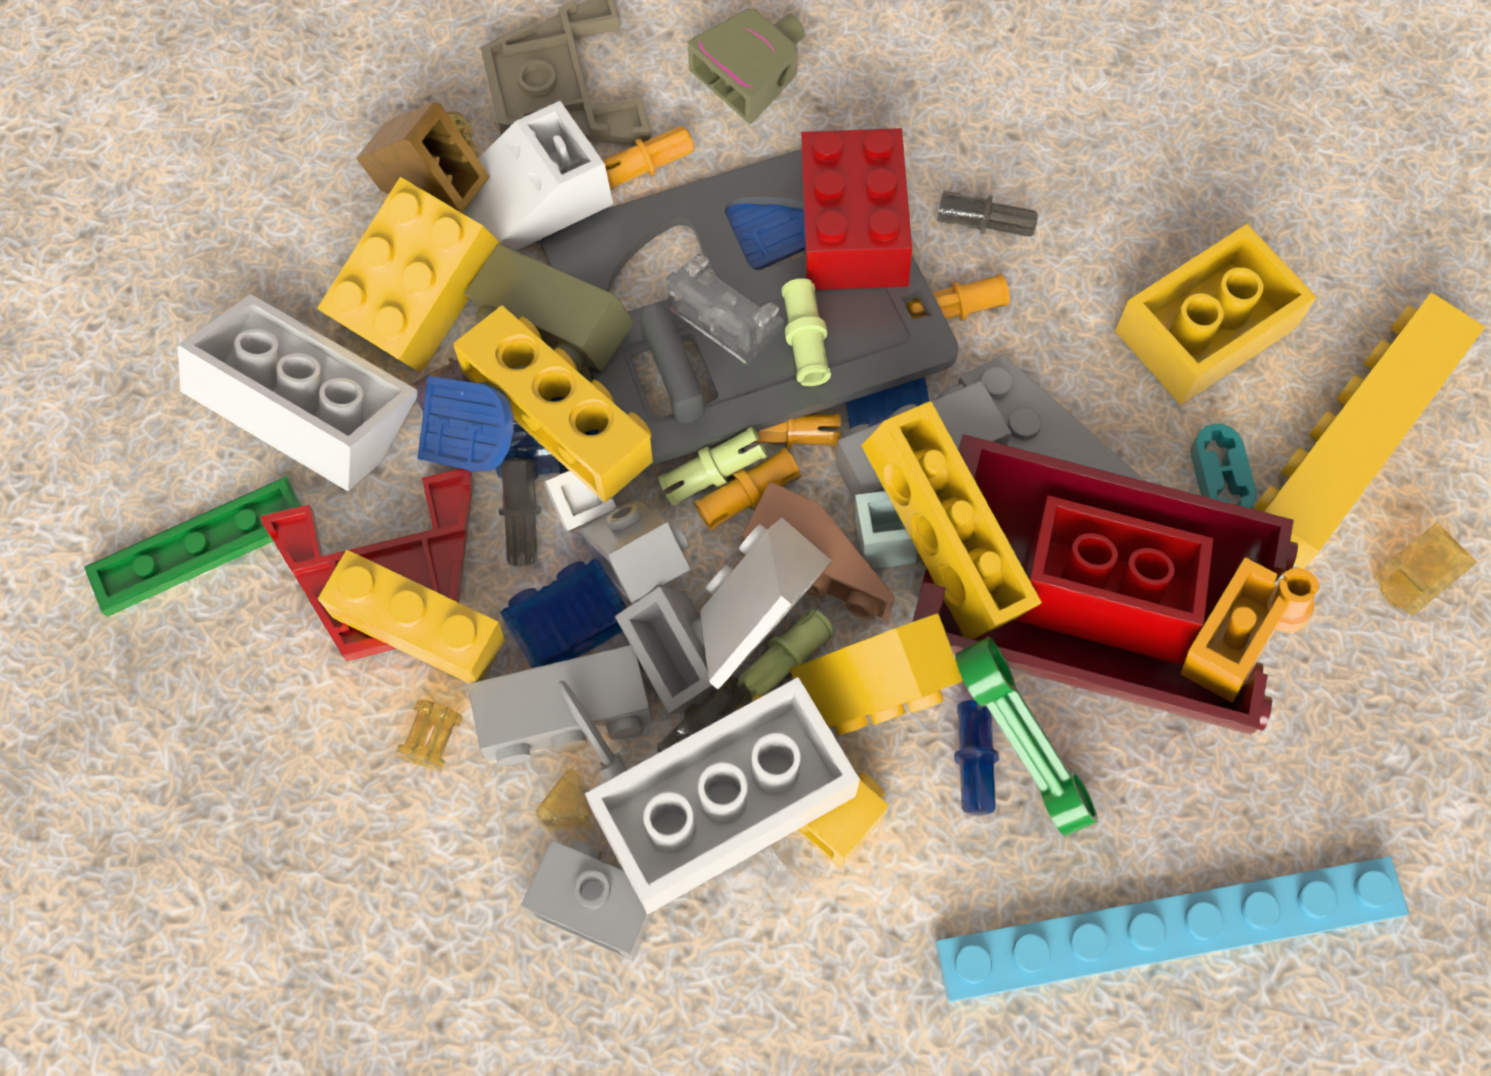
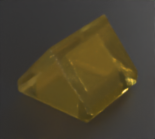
(565, 805)

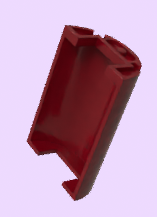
(1016, 489)

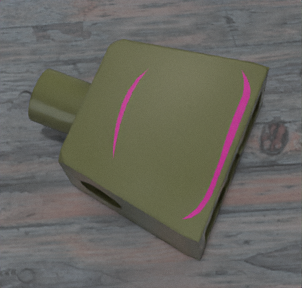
(747, 60)

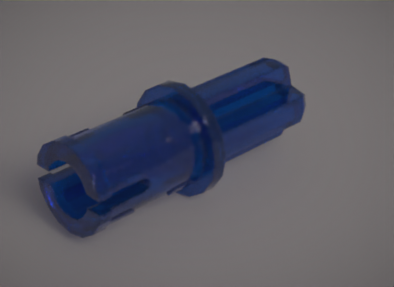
(976, 759)

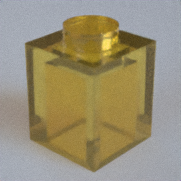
(1423, 570)

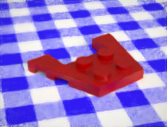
(426, 557)

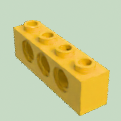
(601, 460)
(949, 521)

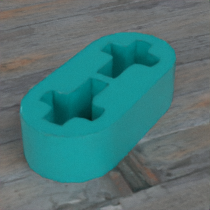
(1234, 467)

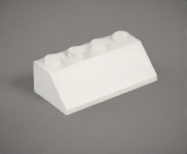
(295, 390)

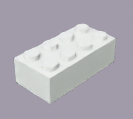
(723, 794)

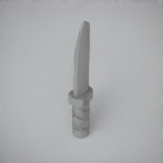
(611, 764)

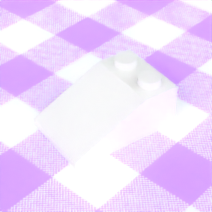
(756, 595)

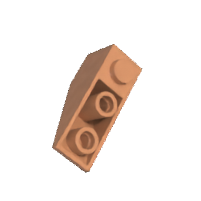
(848, 574)

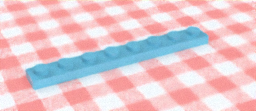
(1170, 929)

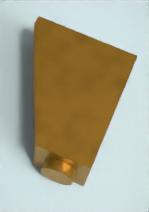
(427, 153)

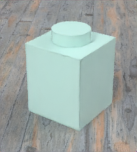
(881, 532)

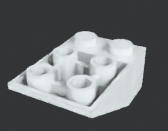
(539, 179)

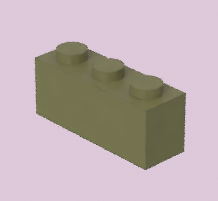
(562, 308)

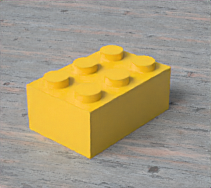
(409, 275)
(1214, 313)

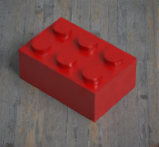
(855, 209)
(1118, 580)

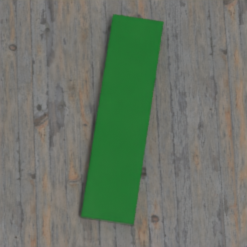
(187, 548)

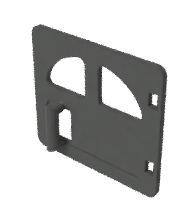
(869, 330)

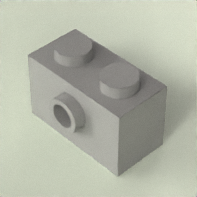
(637, 548)
(669, 646)
(587, 898)

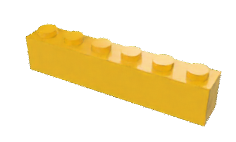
(1371, 423)

